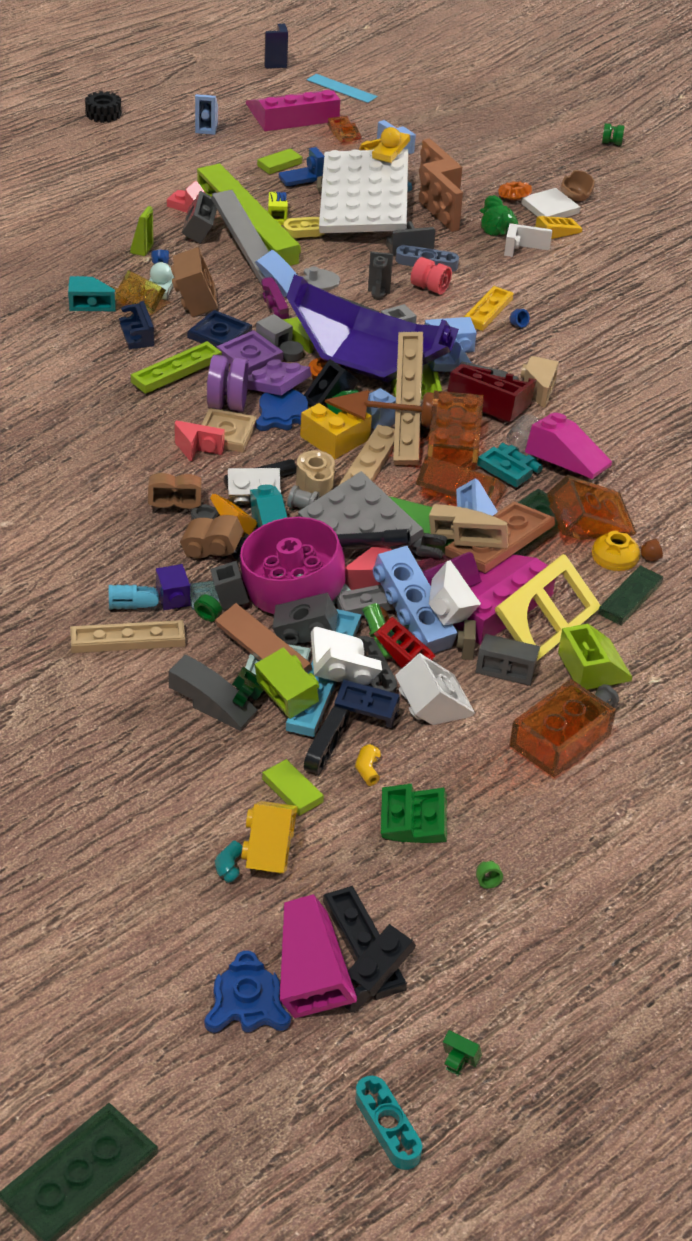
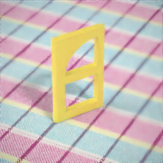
(514, 608)

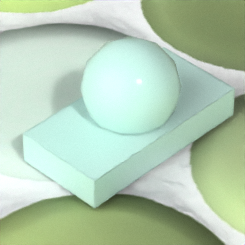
(162, 275)

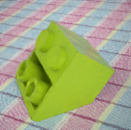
(591, 657)

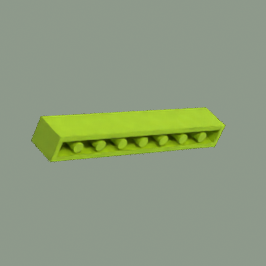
(275, 237)

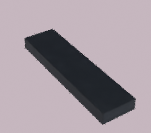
(358, 932)

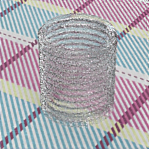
(520, 432)

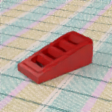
(408, 641)

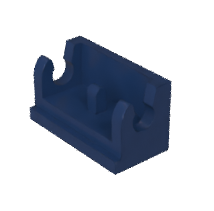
(138, 327)
(369, 701)

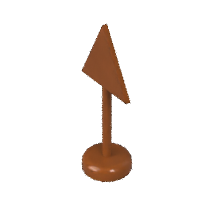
(357, 404)

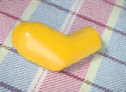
(364, 762)

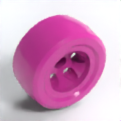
(291, 548)

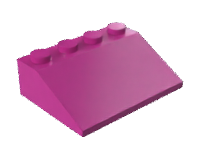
(295, 109)
(499, 585)

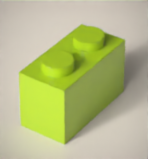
(287, 682)

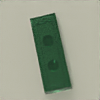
(630, 595)

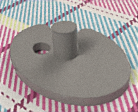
(321, 278)

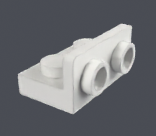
(244, 479)

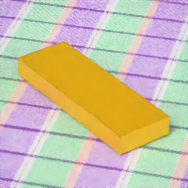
(489, 307)

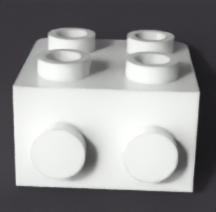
(341, 657)

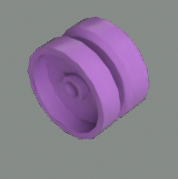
(226, 383)

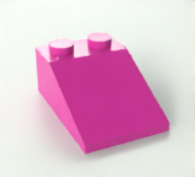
(566, 445)

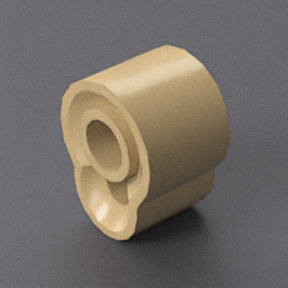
(315, 472)

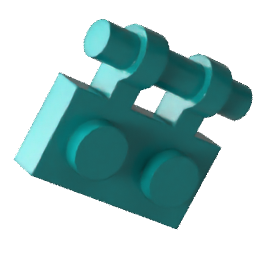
(509, 464)

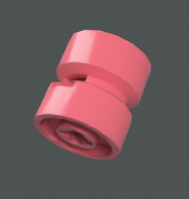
(432, 276)

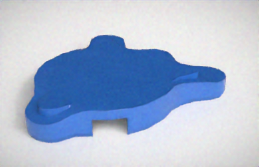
(281, 410)
(247, 995)

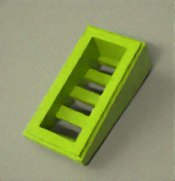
(143, 236)

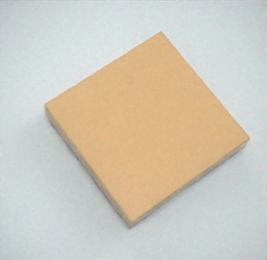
(237, 427)

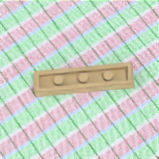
(127, 636)

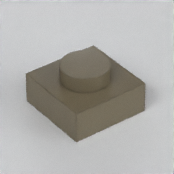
(466, 639)

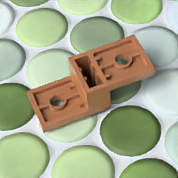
(440, 184)

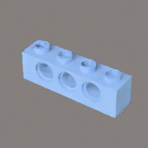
(405, 583)

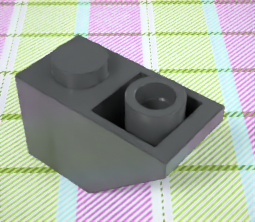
(229, 585)

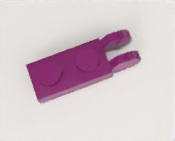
(274, 298)

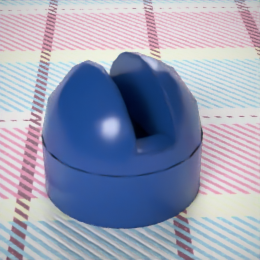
(160, 256)
(519, 318)

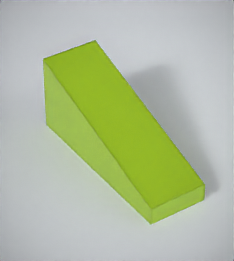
(300, 335)

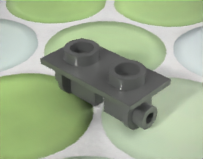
(380, 274)

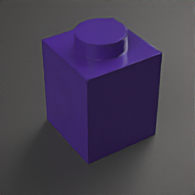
(173, 587)

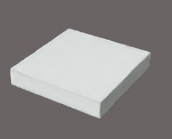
(551, 204)

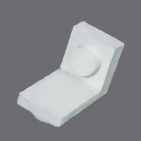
(526, 237)

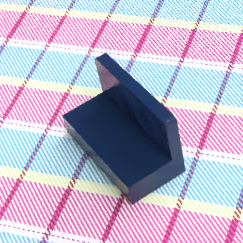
(276, 48)

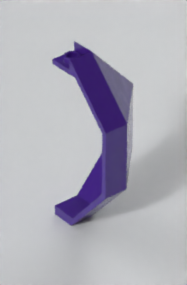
(359, 336)

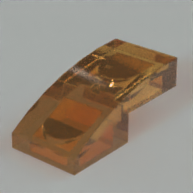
(343, 129)

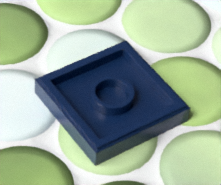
(218, 329)

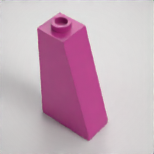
(312, 962)

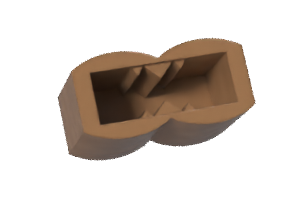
(169, 490)
(211, 536)

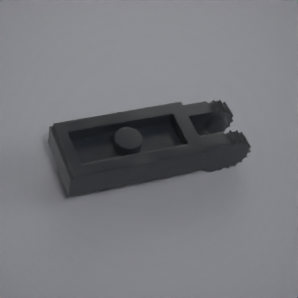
(378, 964)

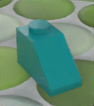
(90, 294)
(267, 504)

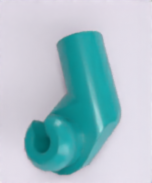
(226, 860)

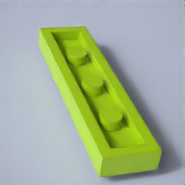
(174, 367)

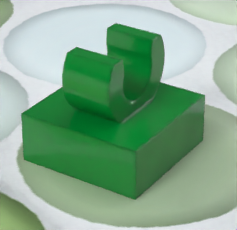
(460, 1051)

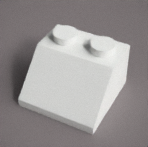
(433, 692)

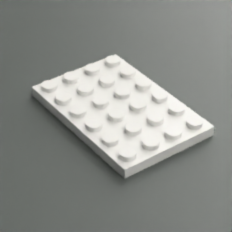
(363, 192)

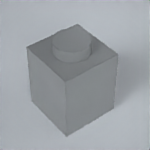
(274, 330)

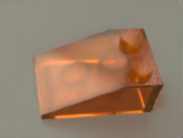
(588, 509)

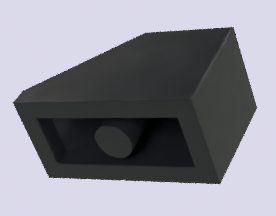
(329, 383)

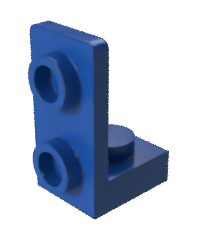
(308, 174)

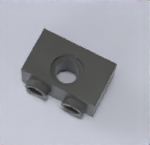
(199, 217)
(297, 618)

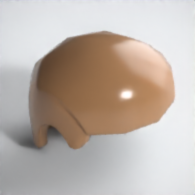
(578, 186)

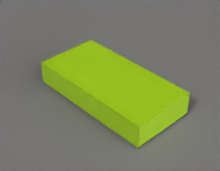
(279, 161)
(292, 787)

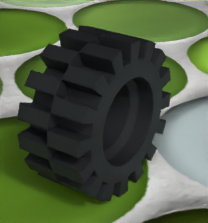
(103, 106)

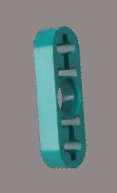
(388, 1136)

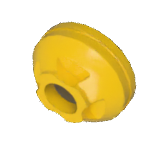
(615, 556)

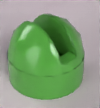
(495, 874)

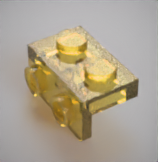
(136, 289)

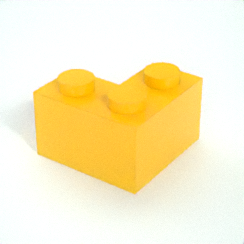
(334, 432)
(270, 836)

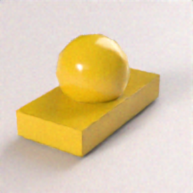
(391, 144)

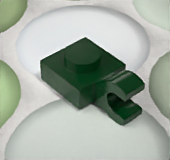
(247, 687)

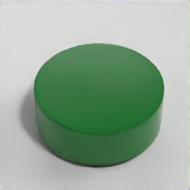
(208, 608)

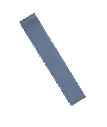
(409, 255)

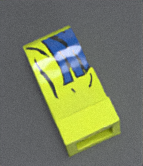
(278, 206)

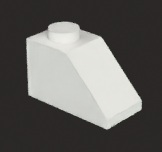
(451, 596)

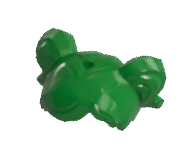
(496, 216)

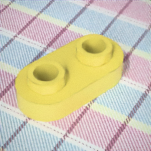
(303, 227)

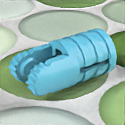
(132, 597)

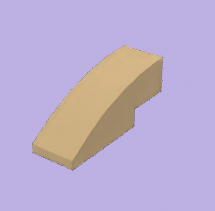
(468, 526)

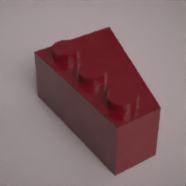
(502, 395)

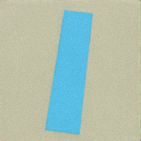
(342, 88)

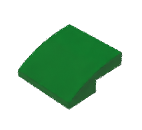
(414, 814)

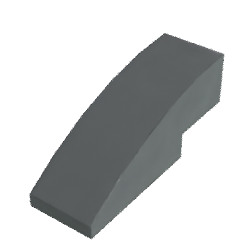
(210, 692)

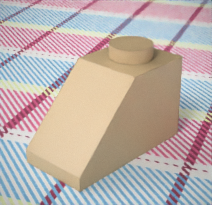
(545, 374)

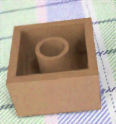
(194, 282)

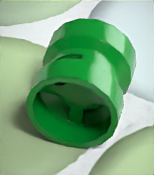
(617, 134)

